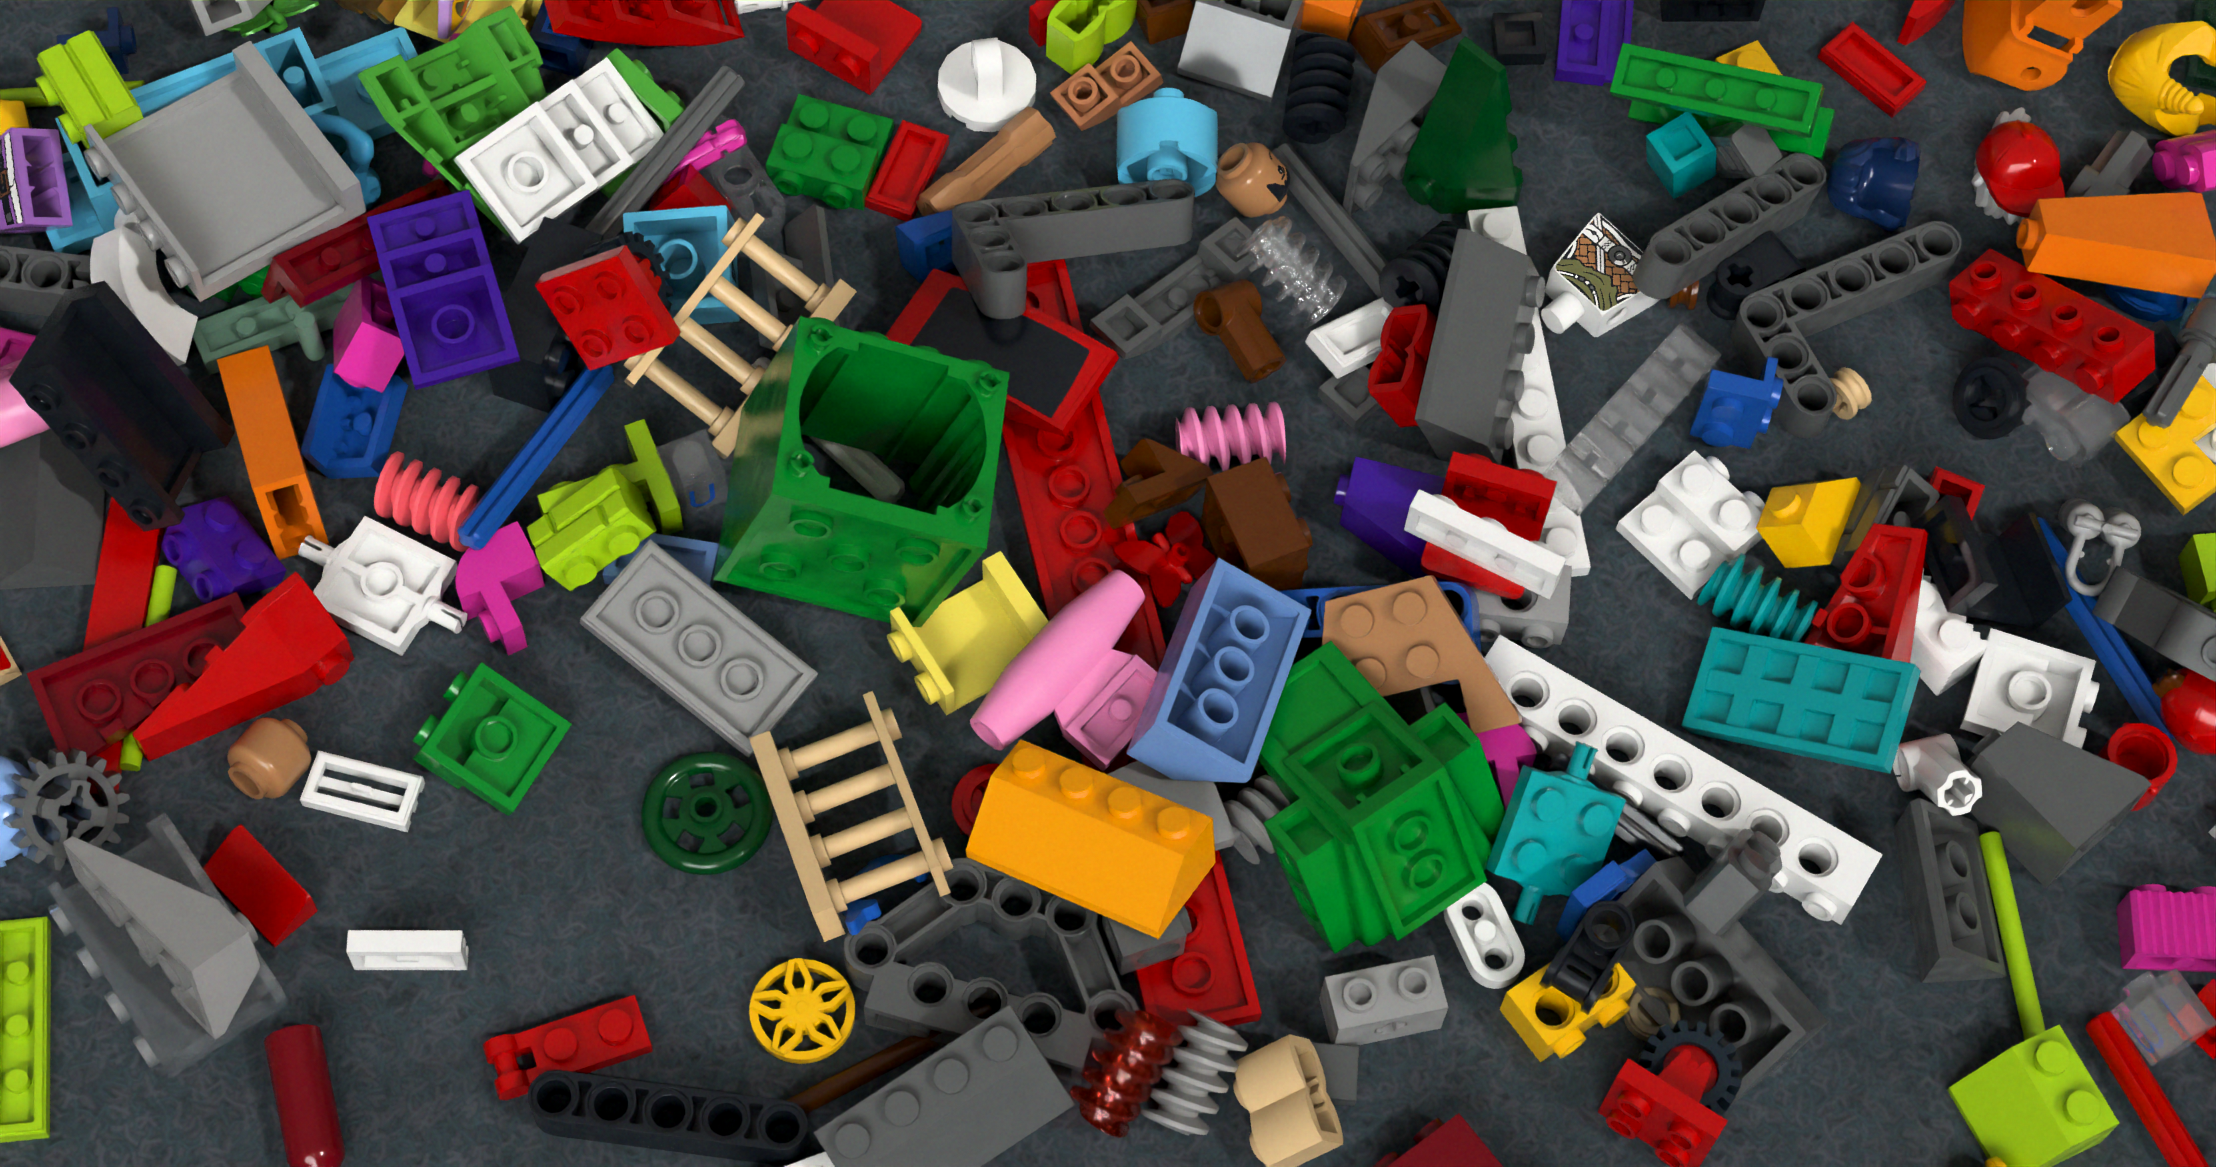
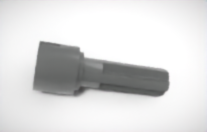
(2197, 350)

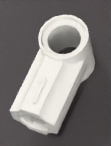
(1937, 770)

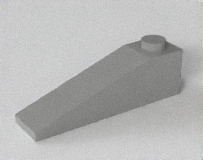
(185, 931)

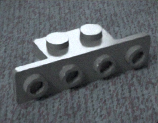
(807, 251)

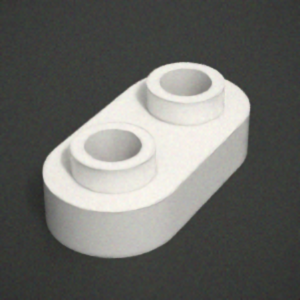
(1486, 936)

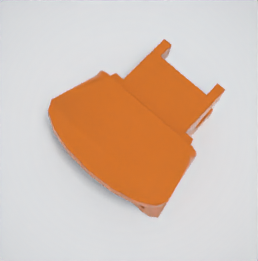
(1998, 41)

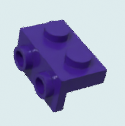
(221, 552)

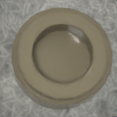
(1640, 1021)

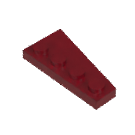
(116, 685)

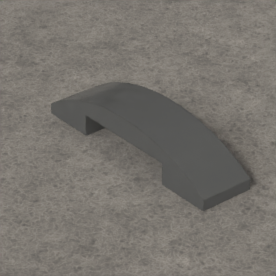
(1167, 306)

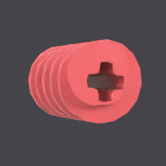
(423, 501)

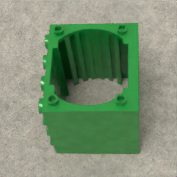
(844, 549)

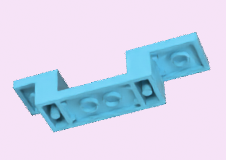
(318, 85)

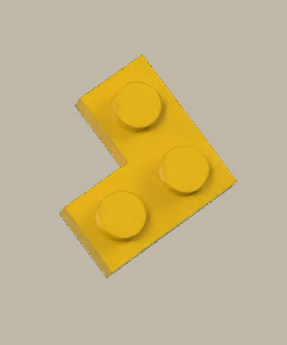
(2171, 453)

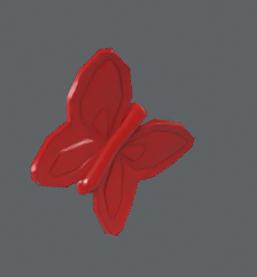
(1172, 560)

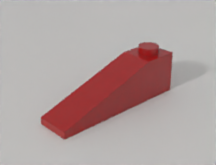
(1877, 596)
(278, 658)

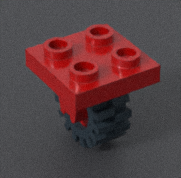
(612, 300)
(1675, 1093)

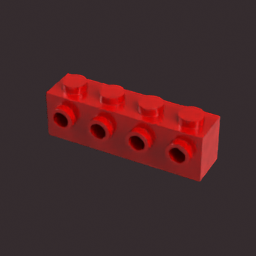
(2052, 326)

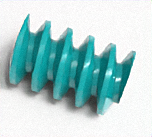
(1757, 602)

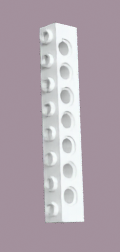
(1699, 780)

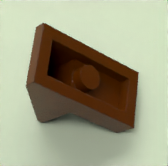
(1156, 482)

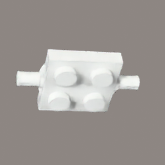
(384, 584)

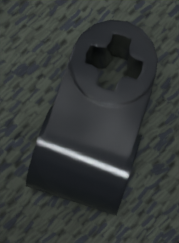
(1748, 271)
(1586, 962)

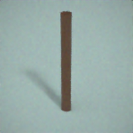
(873, 1067)

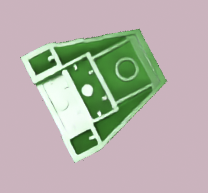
(460, 92)

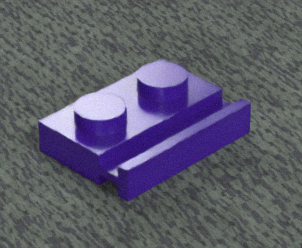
(1591, 39)

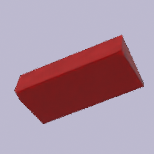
(259, 886)

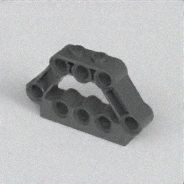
(2160, 620)
(930, 918)

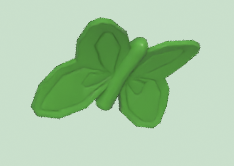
(273, 16)

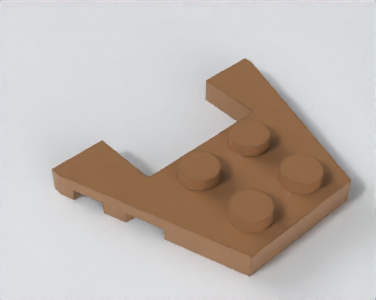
(1415, 639)

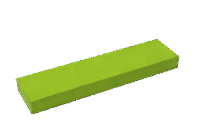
(25, 1028)

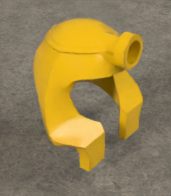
(2143, 82)

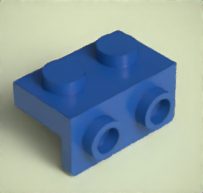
(1736, 406)
(352, 427)

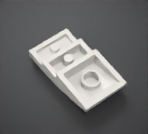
(560, 150)

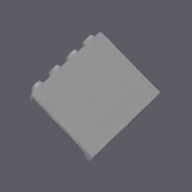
(227, 177)

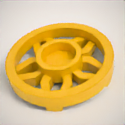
(802, 1011)

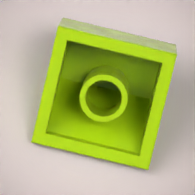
(2034, 1103)

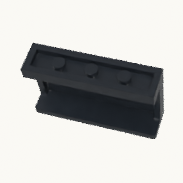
(119, 403)

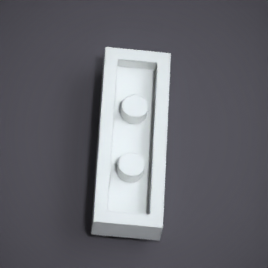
(1485, 543)

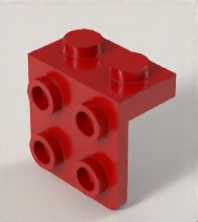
(853, 38)
(1497, 492)

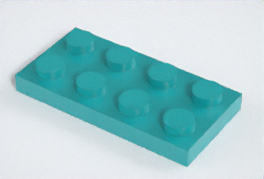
(1801, 699)

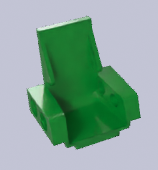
(1380, 812)

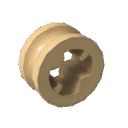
(1851, 393)

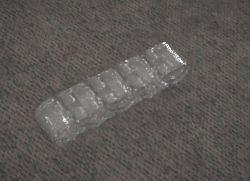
(1630, 417)

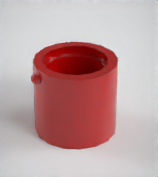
(2143, 751)

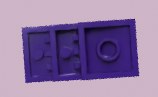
(442, 289)

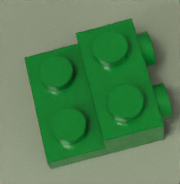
(829, 152)
(489, 738)

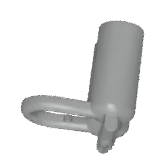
(2088, 521)

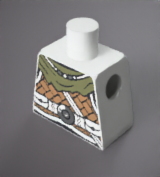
(1595, 281)

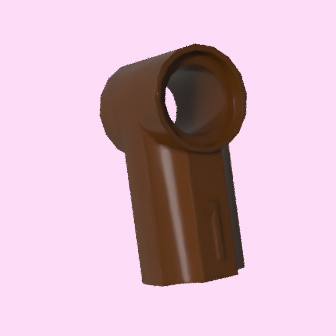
(1235, 315)

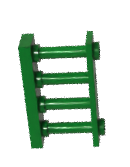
(1719, 93)

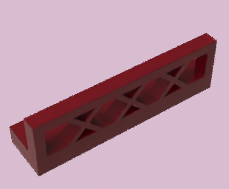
(335, 256)

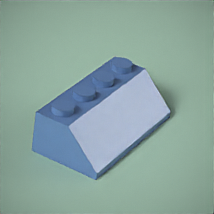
(1220, 679)

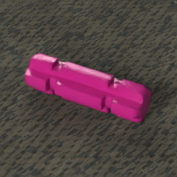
(711, 146)

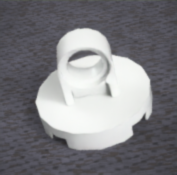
(986, 84)

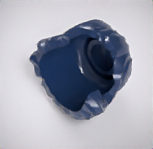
(1875, 180)

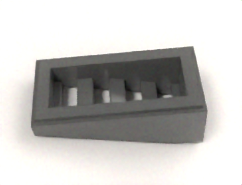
(1742, 150)

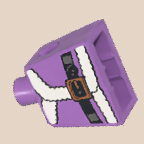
(32, 182)

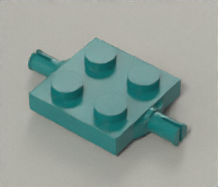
(1554, 832)

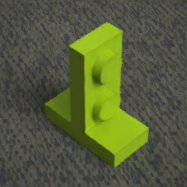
(644, 472)

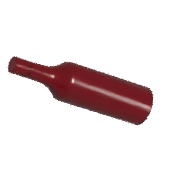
(304, 1097)

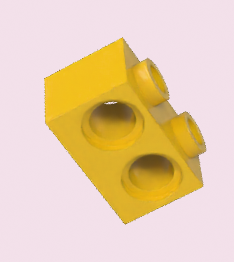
(1544, 1040)

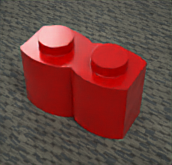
(1401, 365)

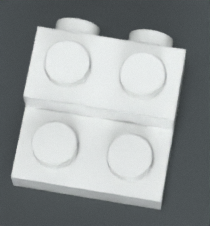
(1693, 522)
(2030, 686)

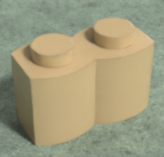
(1287, 1103)

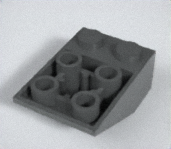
(1391, 123)

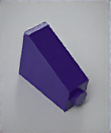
(1377, 508)

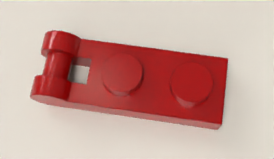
(569, 1044)

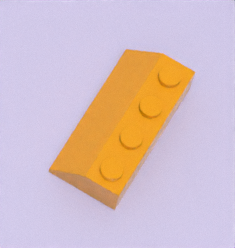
(1091, 838)

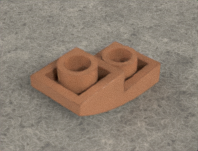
(1100, 92)

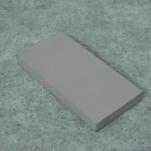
(698, 647)

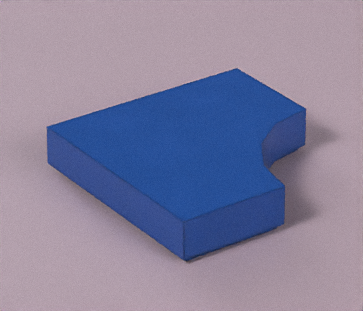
(1605, 885)

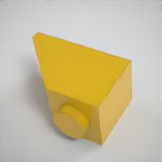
(1807, 520)

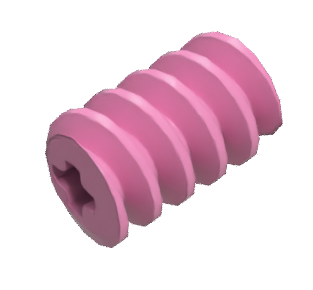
(1232, 434)

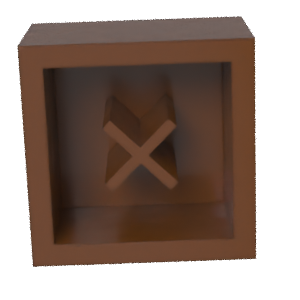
(1254, 526)

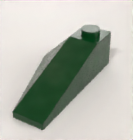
(1464, 143)

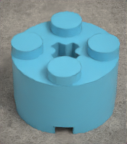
(1168, 141)

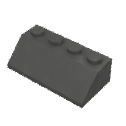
(1479, 349)
(1713, 977)
(954, 1105)

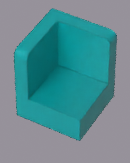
(1681, 155)

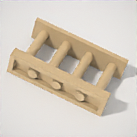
(819, 300)
(814, 852)

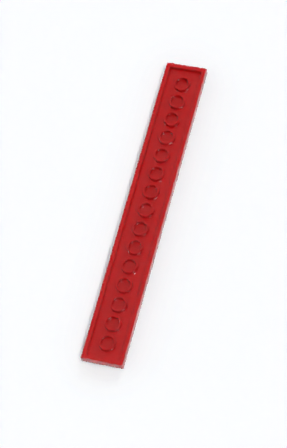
(1061, 499)

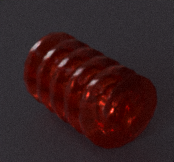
(1126, 1070)

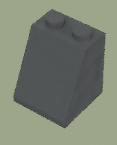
(2049, 797)

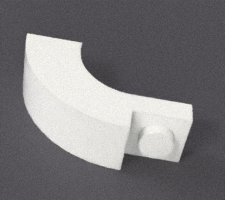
(131, 272)

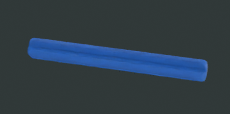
(534, 457)
(2109, 645)

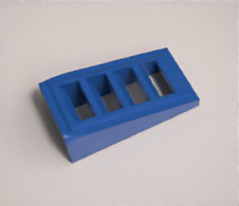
(920, 245)

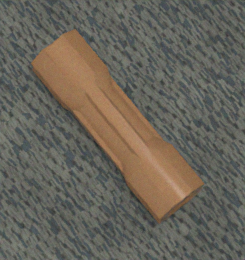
(993, 163)

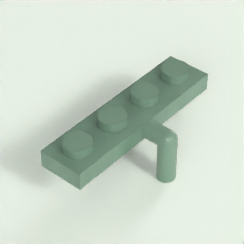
(268, 324)

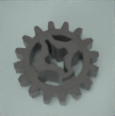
(68, 786)

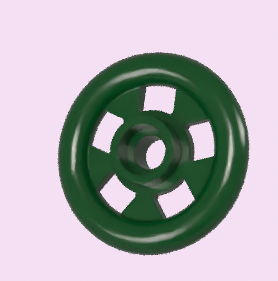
(713, 854)

